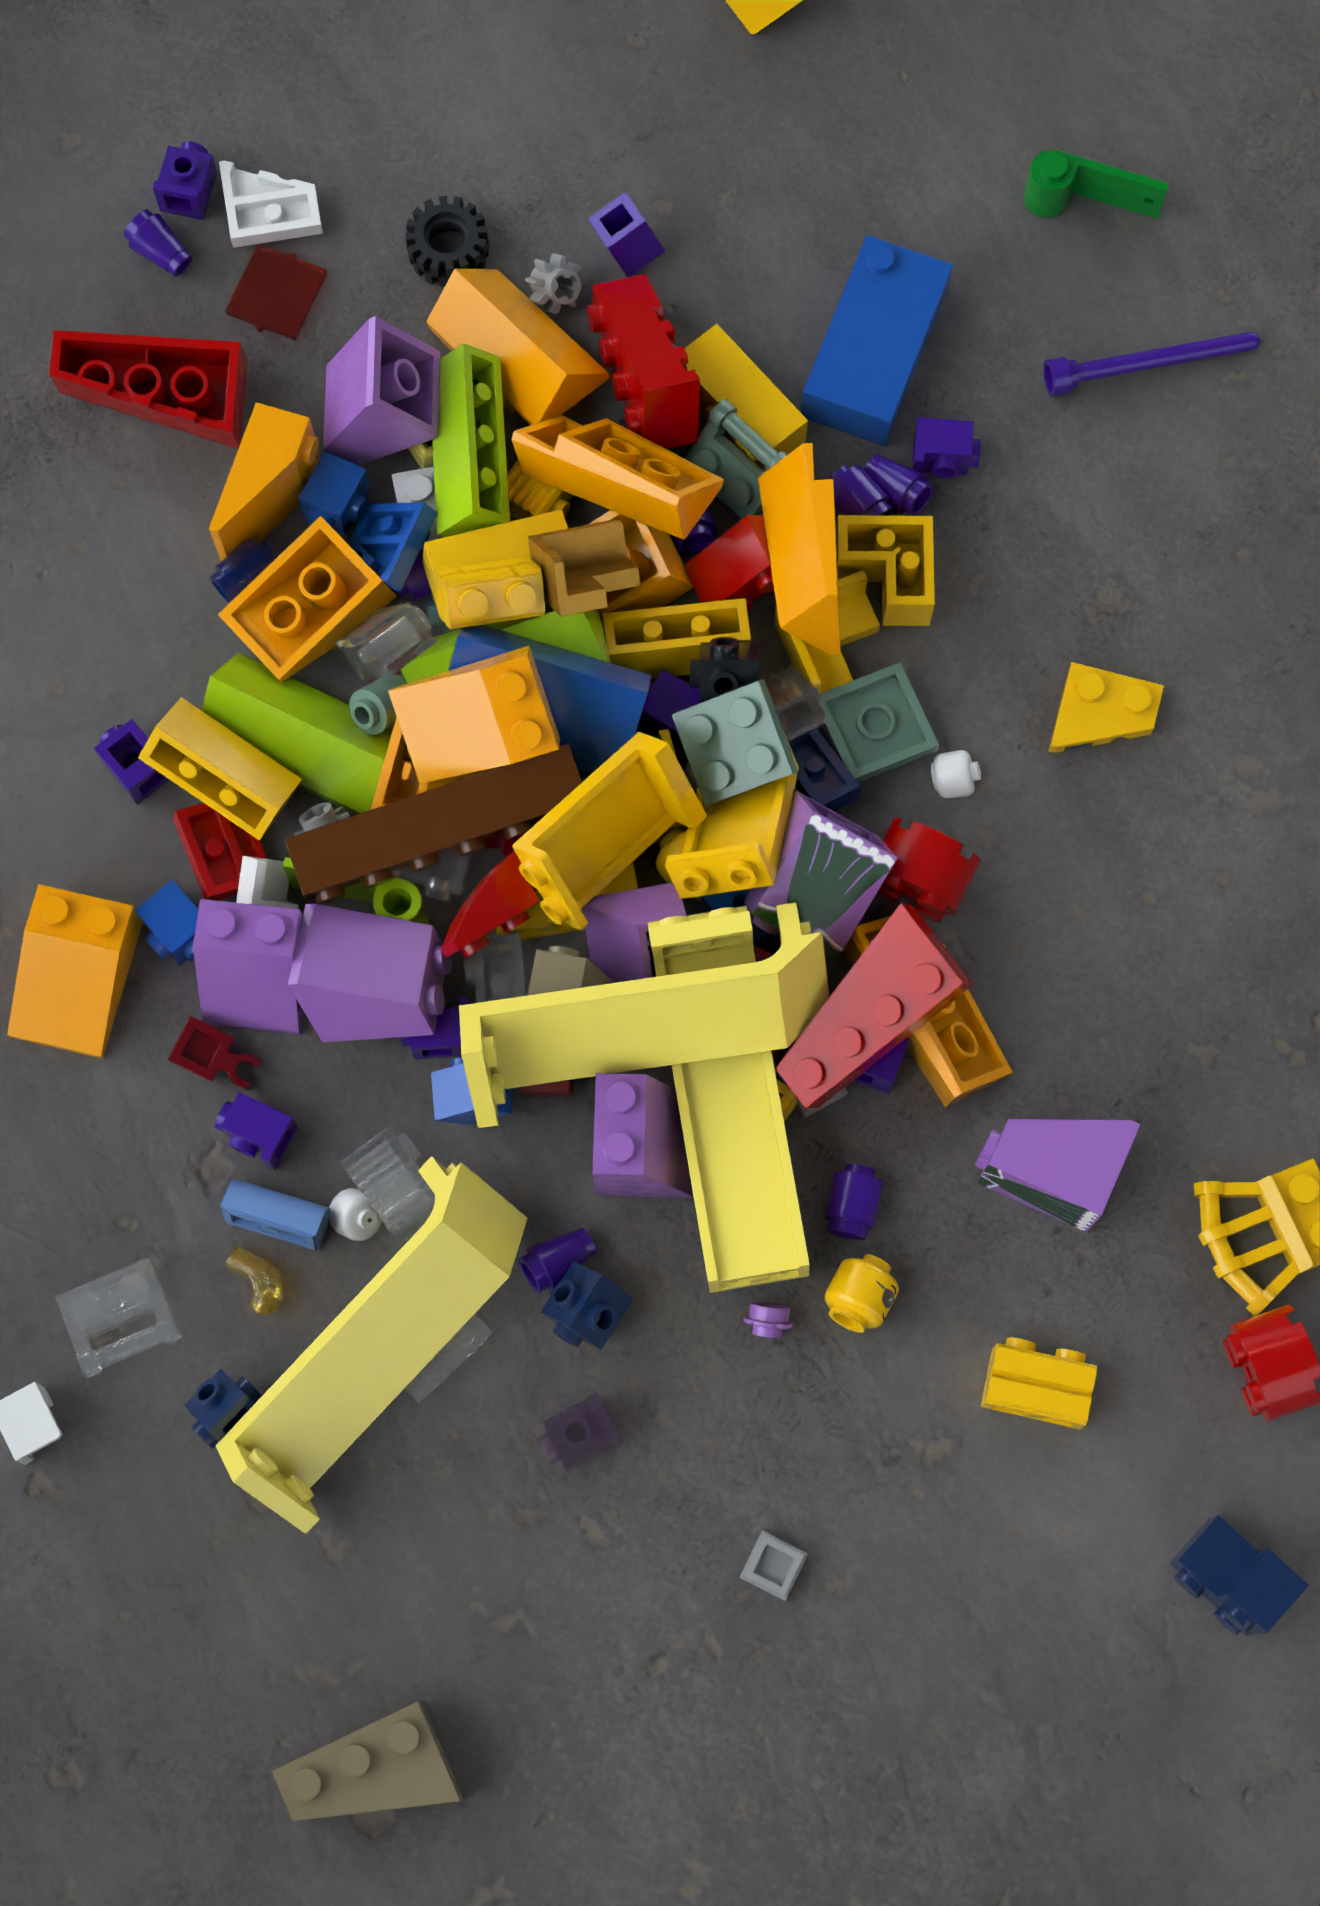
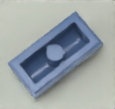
(275, 1214)

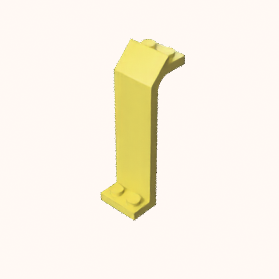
(644, 1020)
(733, 1126)
(375, 1344)

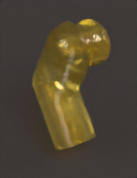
(263, 1279)

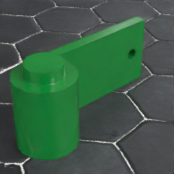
(1058, 174)

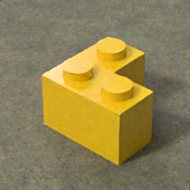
(894, 553)

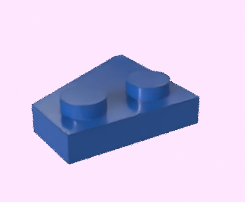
(391, 538)

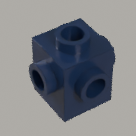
(585, 1307)
(220, 1405)

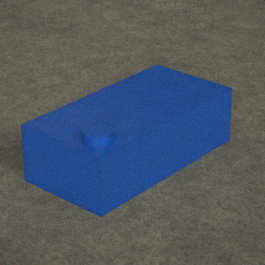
(875, 340)
(589, 698)

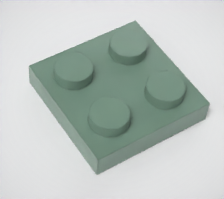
(877, 723)
(734, 742)

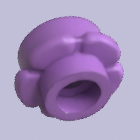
(768, 1319)

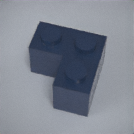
(1243, 1584)

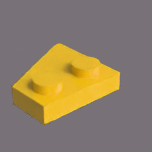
(1103, 707)

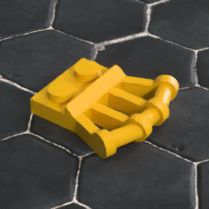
(1293, 1210)

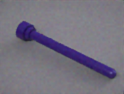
(1064, 374)

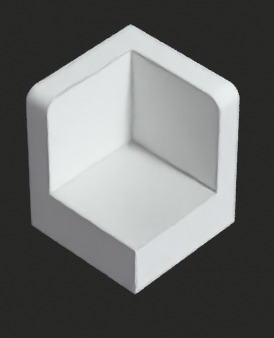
(263, 883)
(28, 1422)

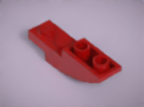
(494, 902)

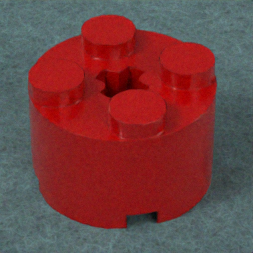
(927, 869)
(1275, 1363)

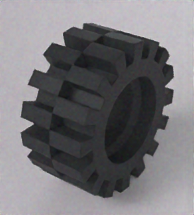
(440, 219)

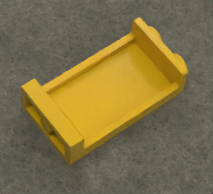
(606, 826)
(736, 843)

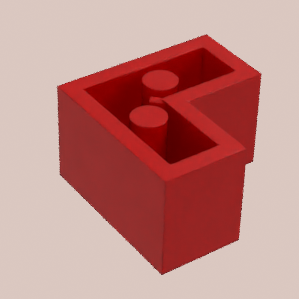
(734, 564)

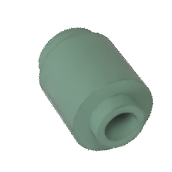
(372, 705)

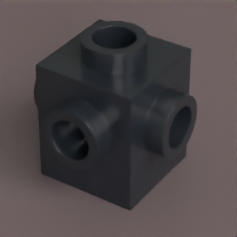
(724, 667)

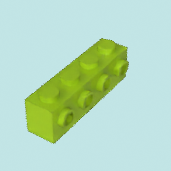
(470, 443)

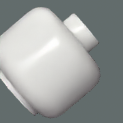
(955, 774)
(353, 1215)

